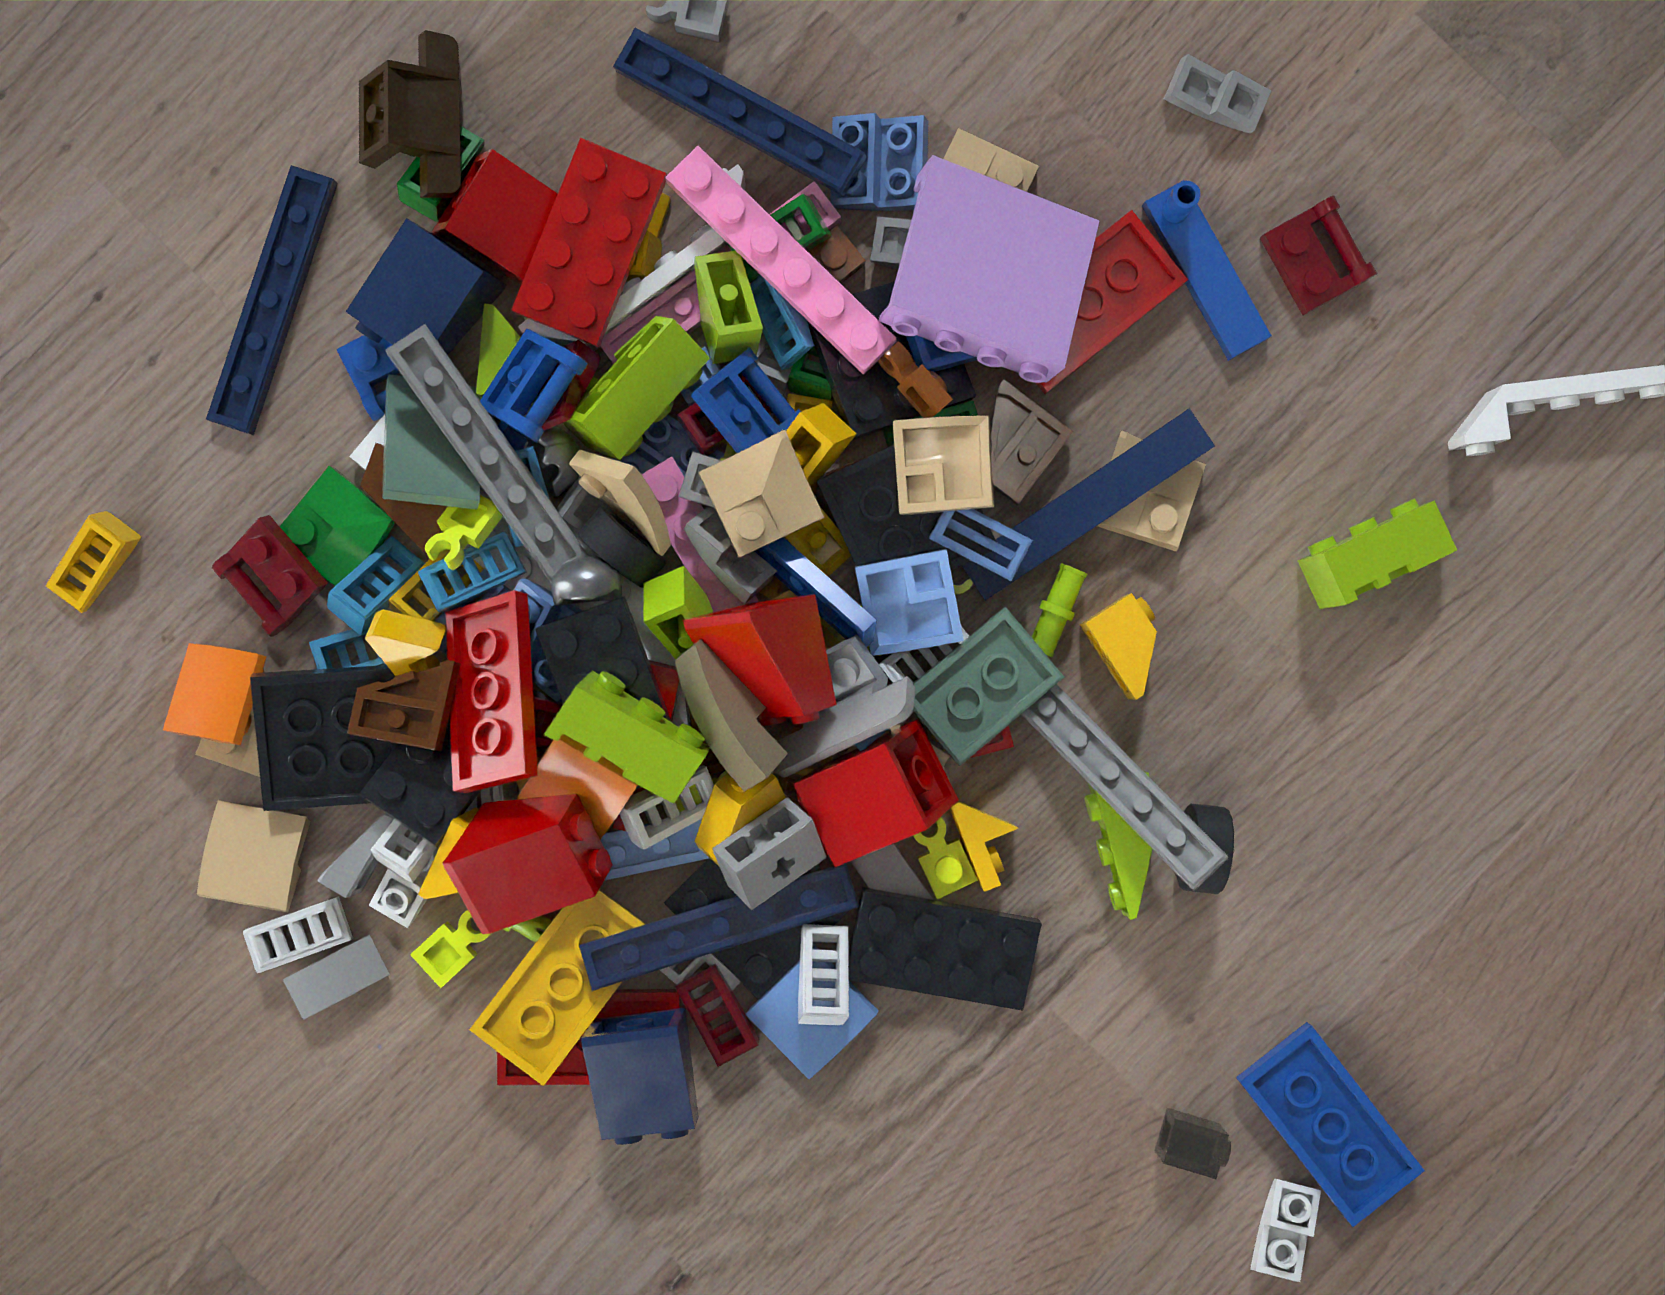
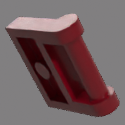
(1304, 261)
(278, 566)

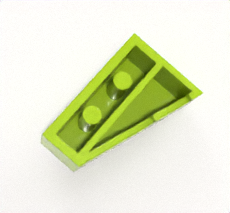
(637, 388)
(1376, 553)
(630, 735)

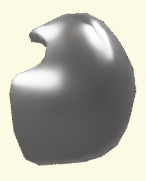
(555, 452)
(585, 581)

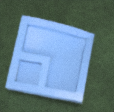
(911, 602)

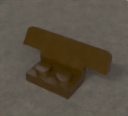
(416, 114)

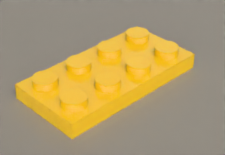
(549, 994)

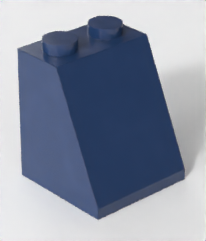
(420, 284)
(641, 1075)

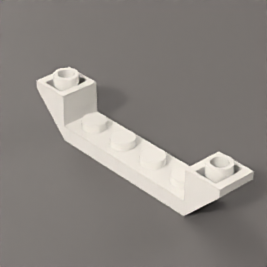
(668, 271)
(1489, 418)

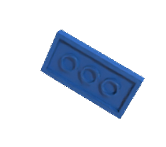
(1330, 1124)

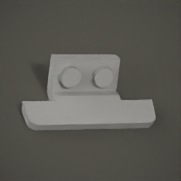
(862, 708)

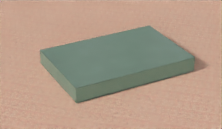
(418, 456)
(983, 686)

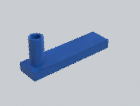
(1209, 272)
(806, 579)

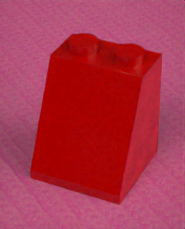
(497, 215)
(775, 653)
(876, 794)
(526, 860)

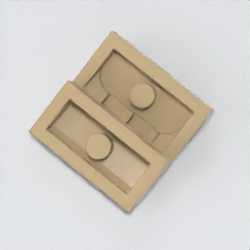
(252, 856)

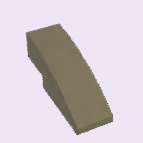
(727, 716)

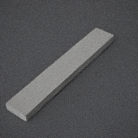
(485, 450)
(1125, 787)

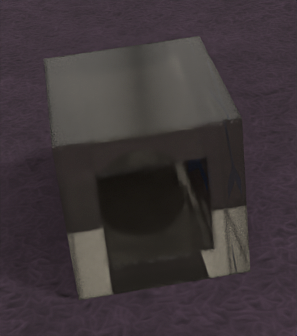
(1193, 1143)

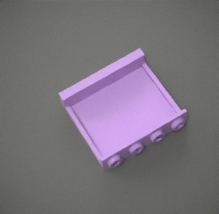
(991, 271)

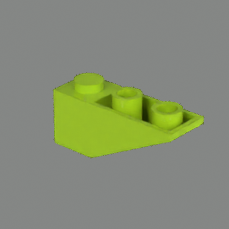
(1123, 851)

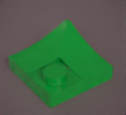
(337, 525)

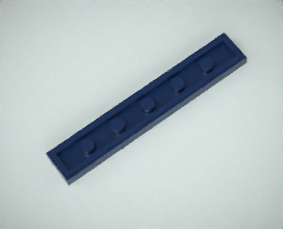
(740, 112)
(272, 300)
(1098, 498)
(716, 927)

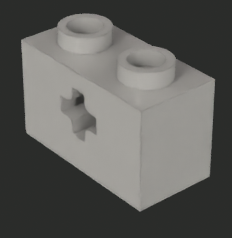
(769, 853)

